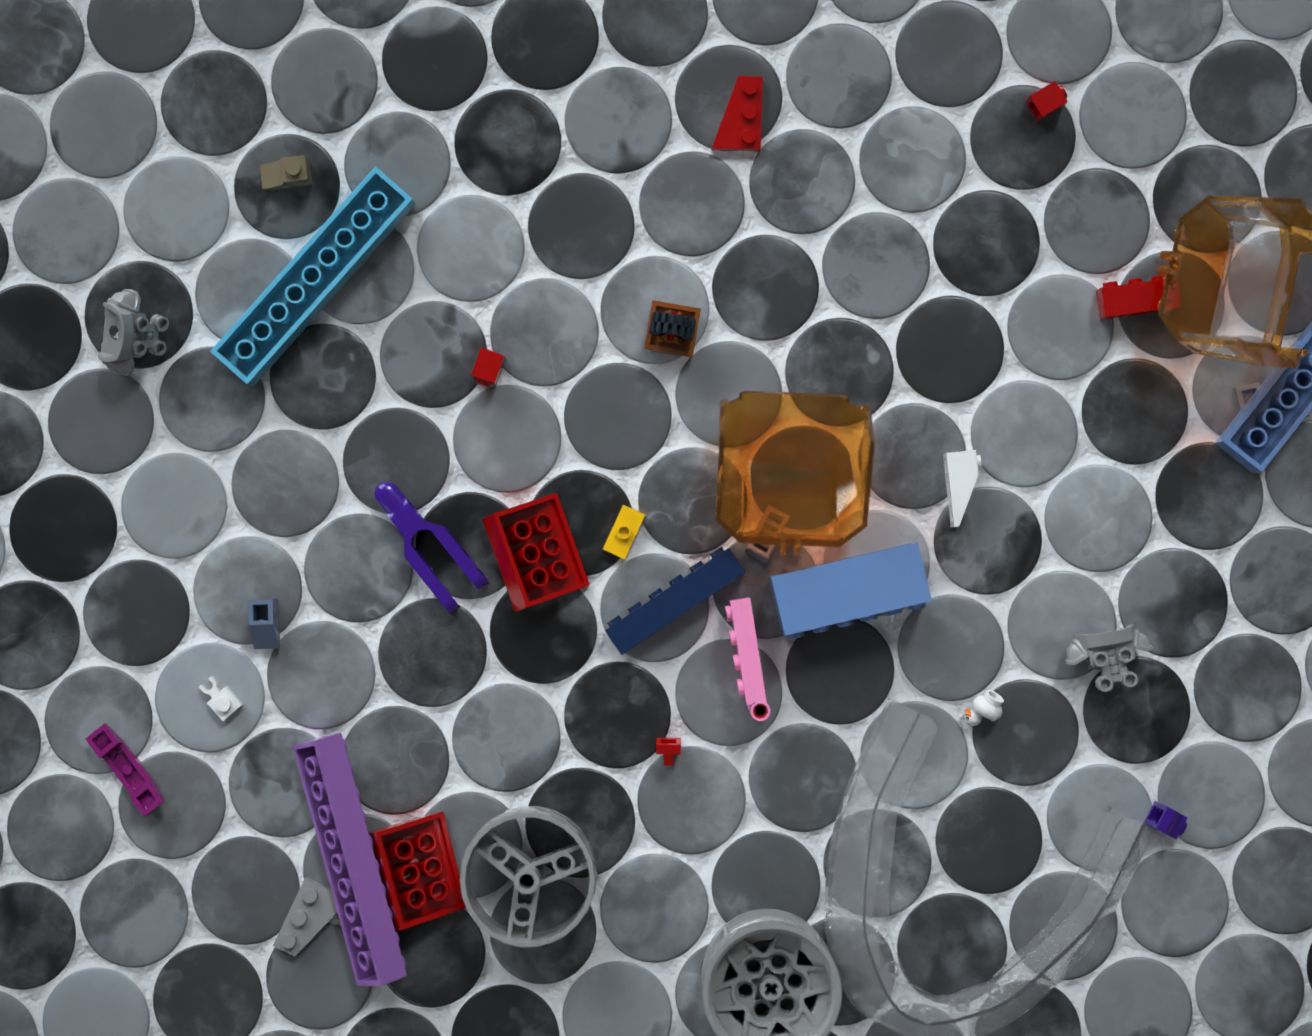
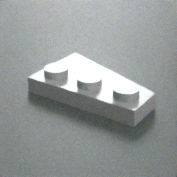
(306, 917)

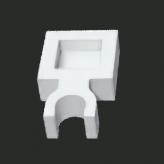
(223, 701)

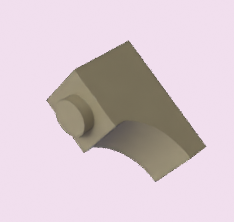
(286, 173)

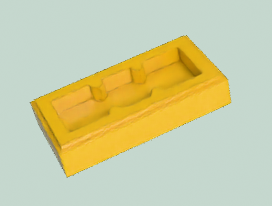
(624, 532)

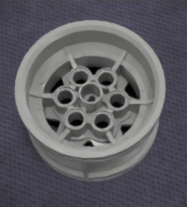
(788, 936)

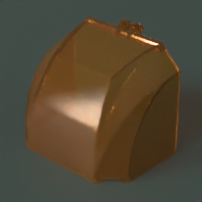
(794, 468)

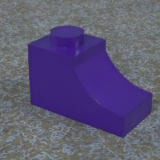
(1166, 820)

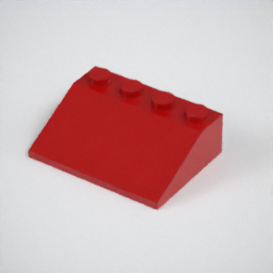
(535, 551)
(418, 870)

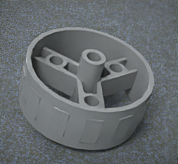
(520, 929)

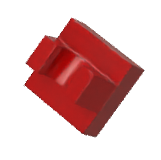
(668, 747)

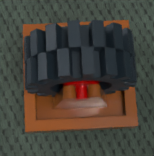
(672, 329)

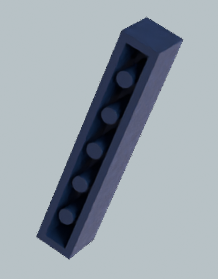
(674, 601)

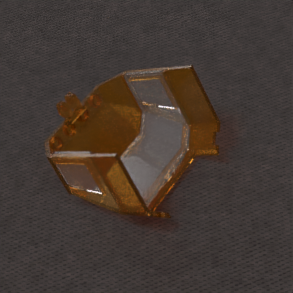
(1236, 277)

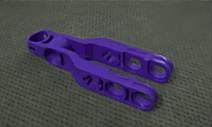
(409, 522)

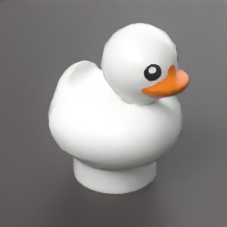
(984, 705)

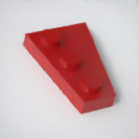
(742, 118)

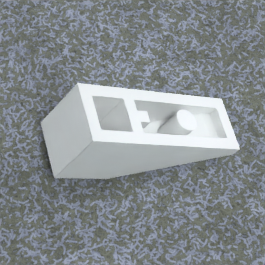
(960, 477)

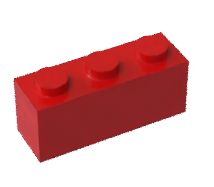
(1129, 299)

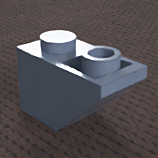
(264, 623)

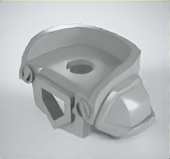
(134, 332)
(1109, 654)

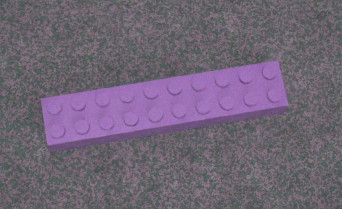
(350, 860)

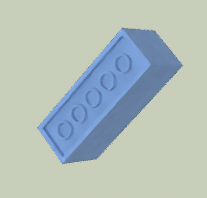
(850, 590)

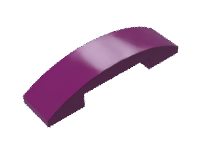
(127, 768)

